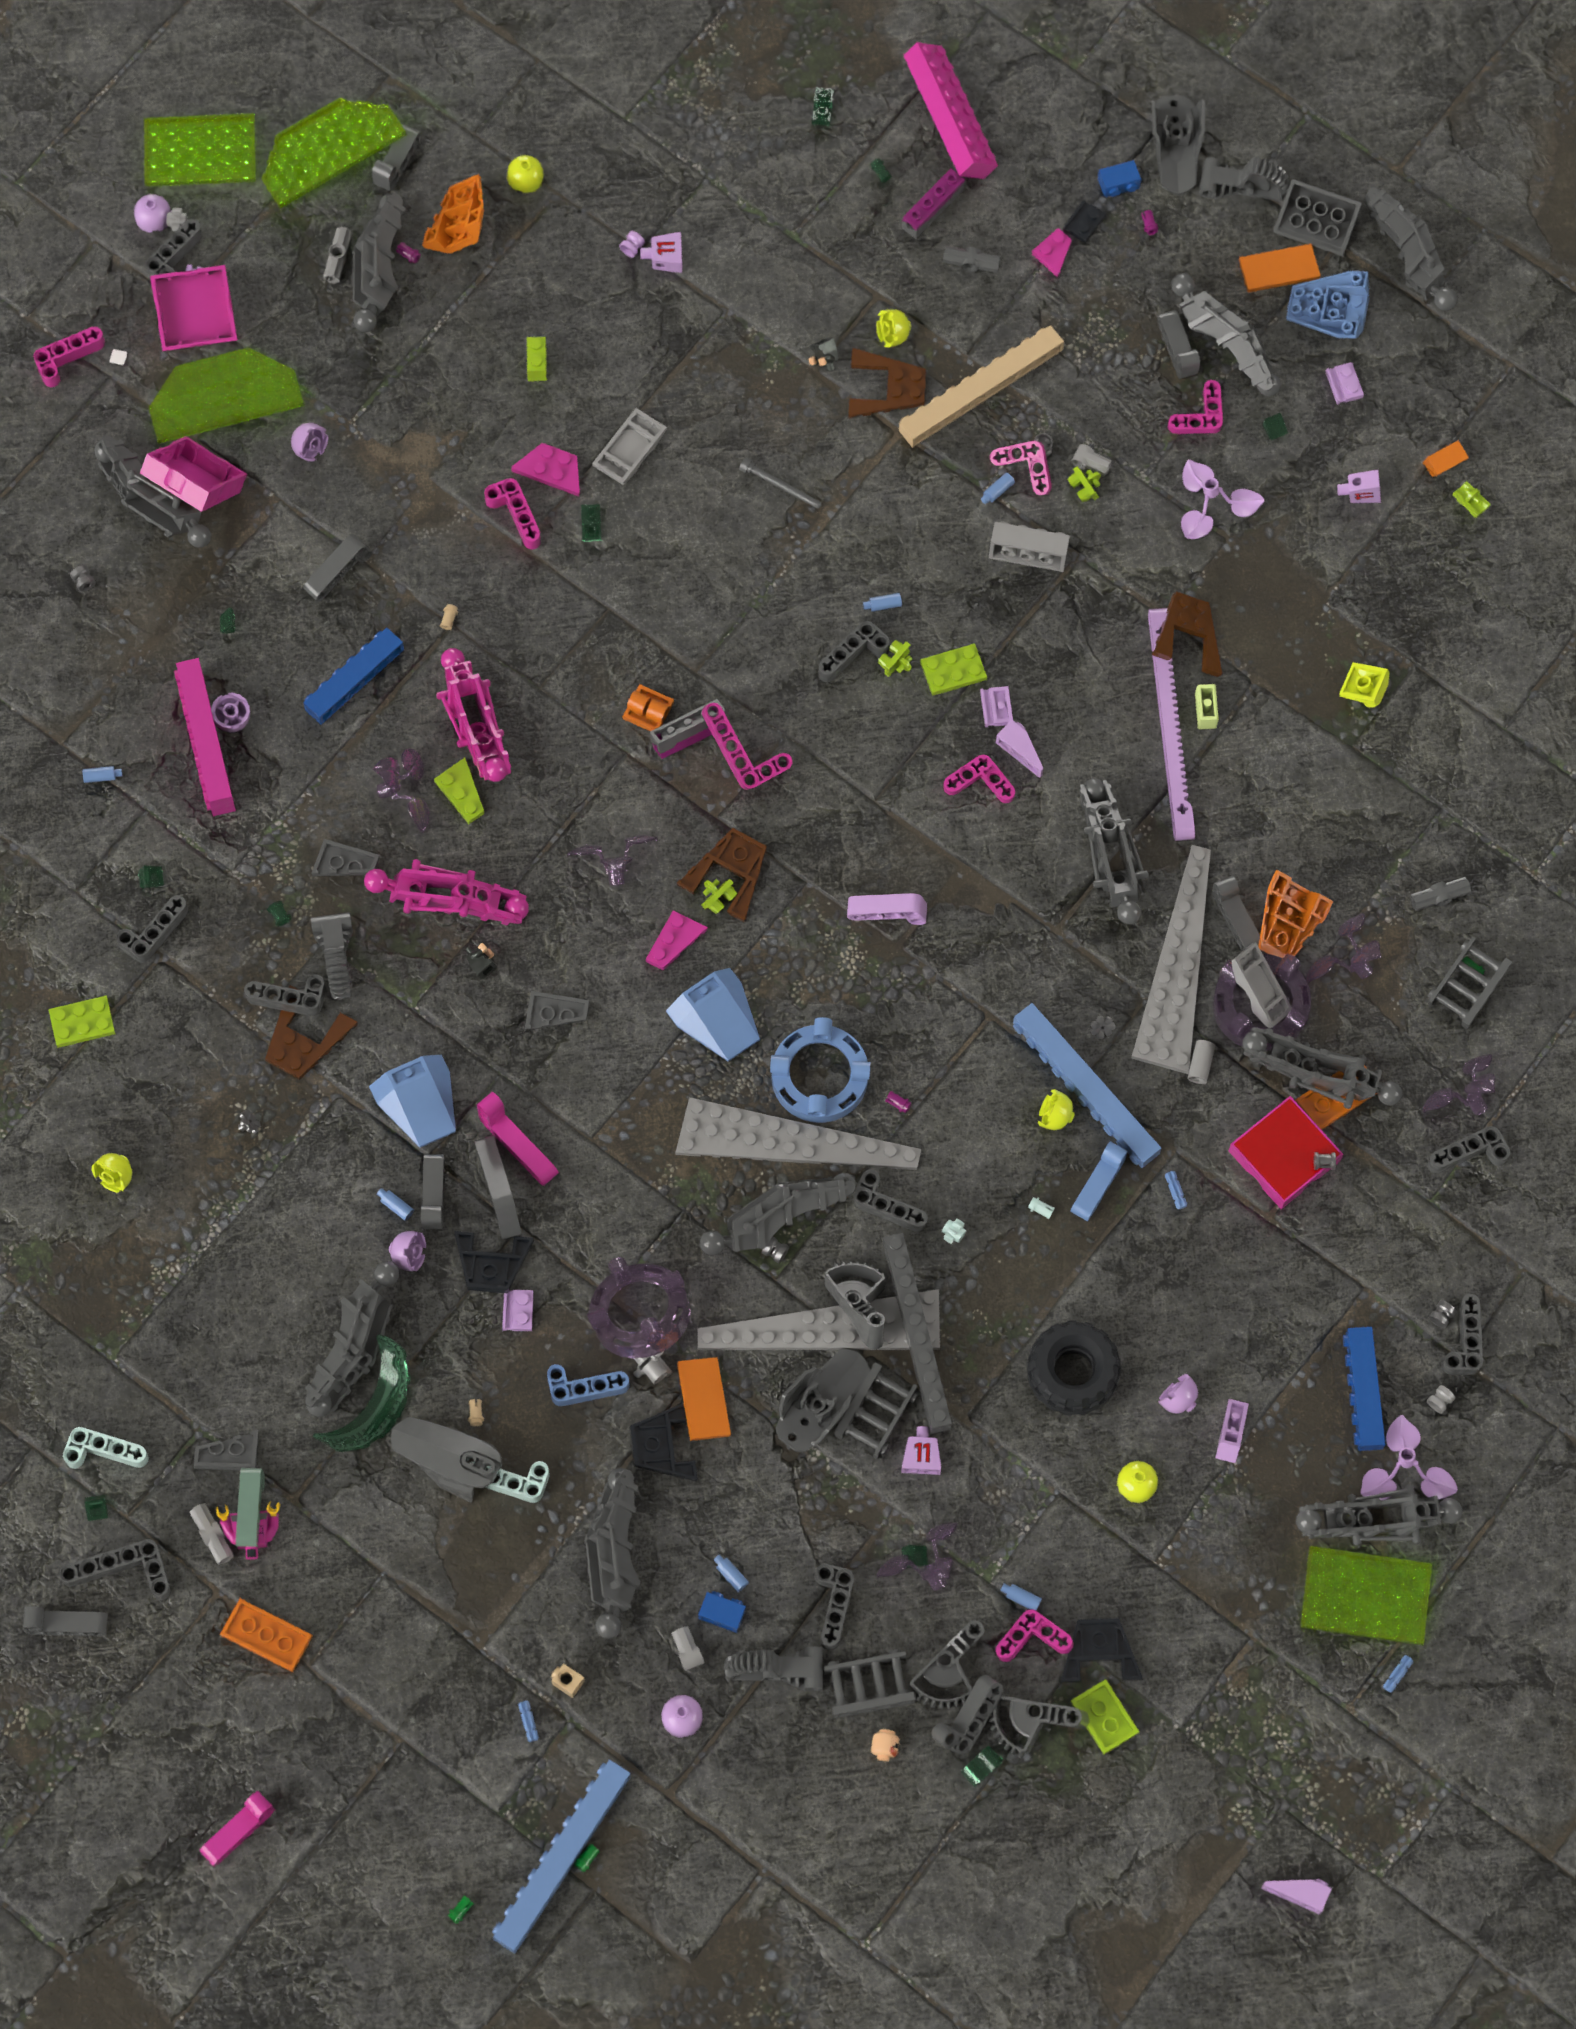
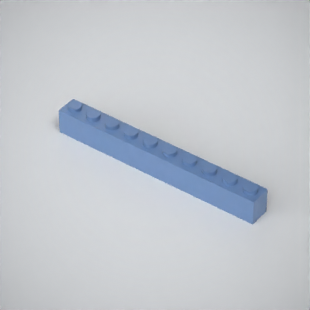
(1086, 1085)
(561, 1857)

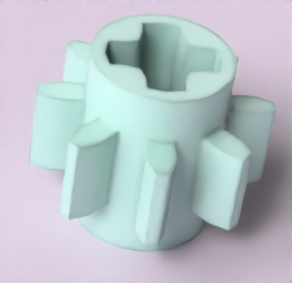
(954, 1231)

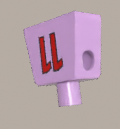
(665, 252)
(1362, 487)
(922, 1454)

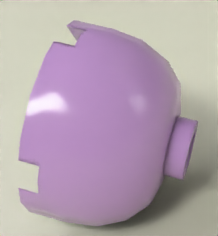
(151, 213)
(308, 441)
(230, 712)
(407, 1250)
(1180, 1395)
(682, 1716)

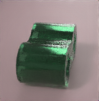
(981, 1766)

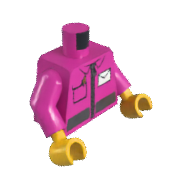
(267, 1528)

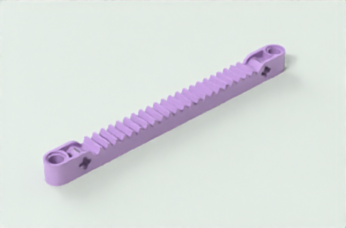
(1182, 823)

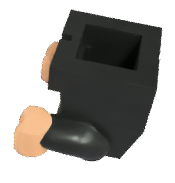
(825, 353)
(479, 962)

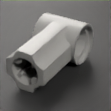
(1086, 458)
(688, 1652)

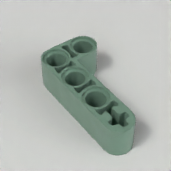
(249, 1506)

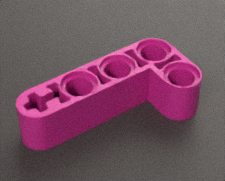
(70, 353)
(518, 514)
(241, 1826)

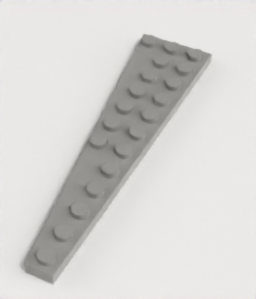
(1170, 1008)
(741, 1133)
(819, 1329)

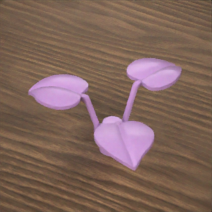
(1200, 476)
(1405, 1437)

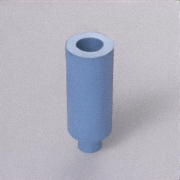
(998, 488)
(883, 602)
(101, 774)
(395, 1204)
(731, 1573)
(1021, 1596)

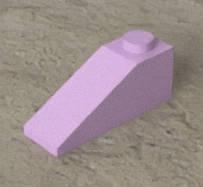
(1017, 743)
(1232, 1431)
(1304, 1893)

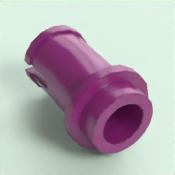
(1149, 222)
(412, 255)
(898, 1102)

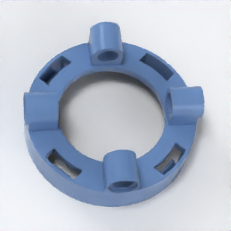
(817, 1107)

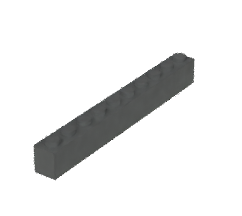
(917, 1333)

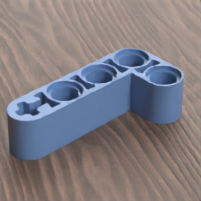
(1099, 1181)
(587, 1383)

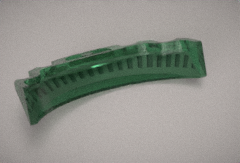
(383, 1407)

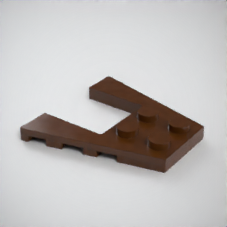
(904, 387)
(1194, 618)
(738, 855)
(298, 1053)

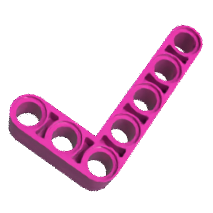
(739, 752)
(493, 1117)

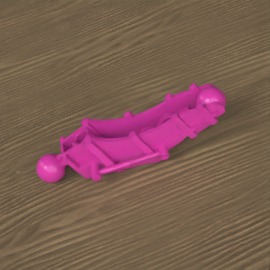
(484, 738)
(515, 907)

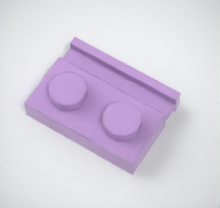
(1344, 383)
(996, 706)
(518, 1310)

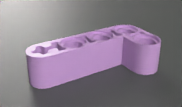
(888, 906)

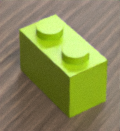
(536, 359)

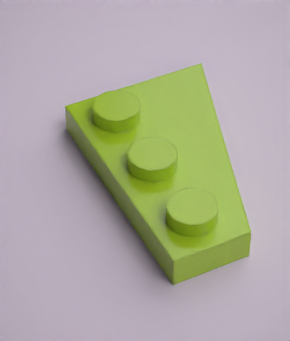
(461, 791)

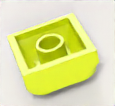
(1365, 684)

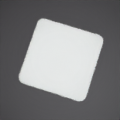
(118, 357)

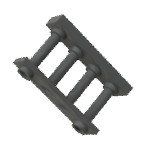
(1477, 999)
(865, 1393)
(862, 1703)

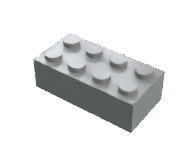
(1029, 546)

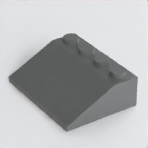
(1317, 217)

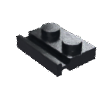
(1084, 221)

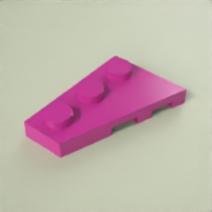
(674, 938)

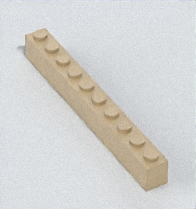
(981, 386)

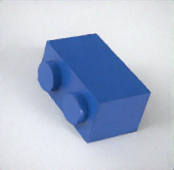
(1119, 179)
(722, 1611)

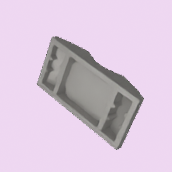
(630, 446)
(1261, 986)

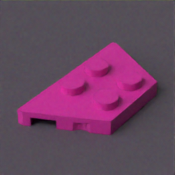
(550, 467)

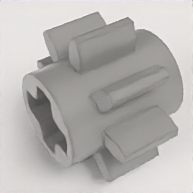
(176, 218)

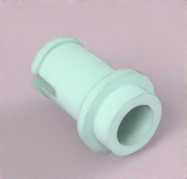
(1041, 1207)

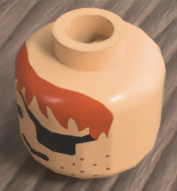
(885, 1744)

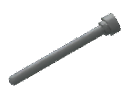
(748, 466)

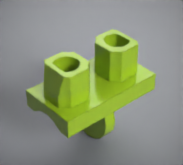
(1079, 478)
(1471, 499)
(899, 659)
(712, 901)

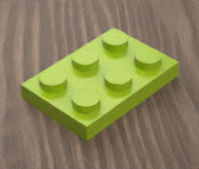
(953, 669)
(81, 1021)
(1108, 1719)

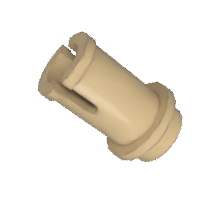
(449, 616)
(475, 1413)

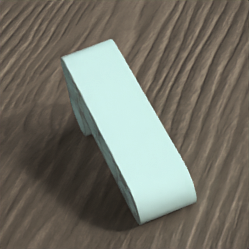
(106, 1451)
(525, 1484)

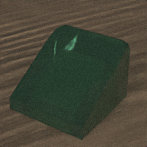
(1275, 426)
(227, 621)
(150, 876)
(96, 1507)
(916, 1554)

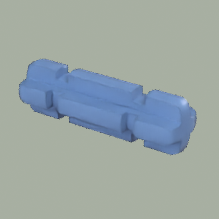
(1176, 1190)
(1398, 1673)
(528, 1721)

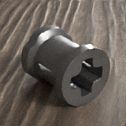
(1324, 1161)

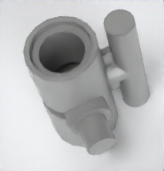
(653, 1367)

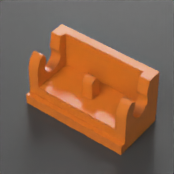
(1445, 459)

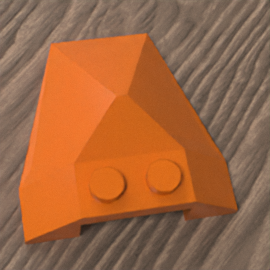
(459, 218)
(1290, 916)

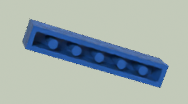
(353, 676)
(1365, 1389)

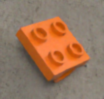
(647, 708)

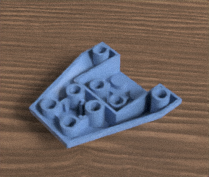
(1332, 304)
(716, 1014)
(418, 1098)

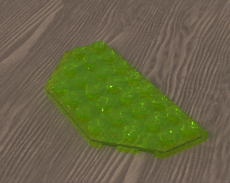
(327, 146)
(222, 393)

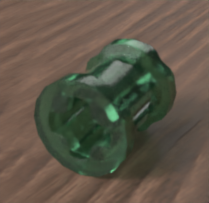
(279, 913)

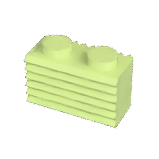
(1206, 706)

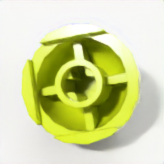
(525, 174)
(893, 327)
(1056, 1111)
(113, 1171)
(1137, 1481)

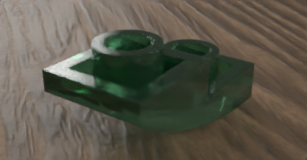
(822, 106)
(591, 522)

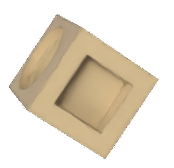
(571, 1688)

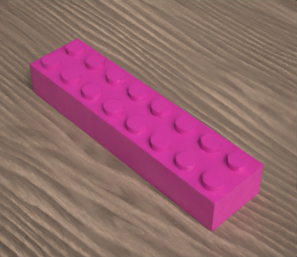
(950, 110)
(204, 737)

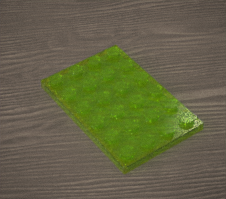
(199, 149)
(1366, 1595)

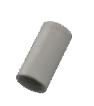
(1201, 1061)

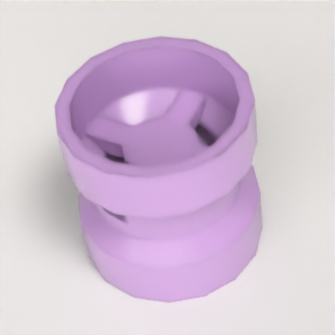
(632, 243)

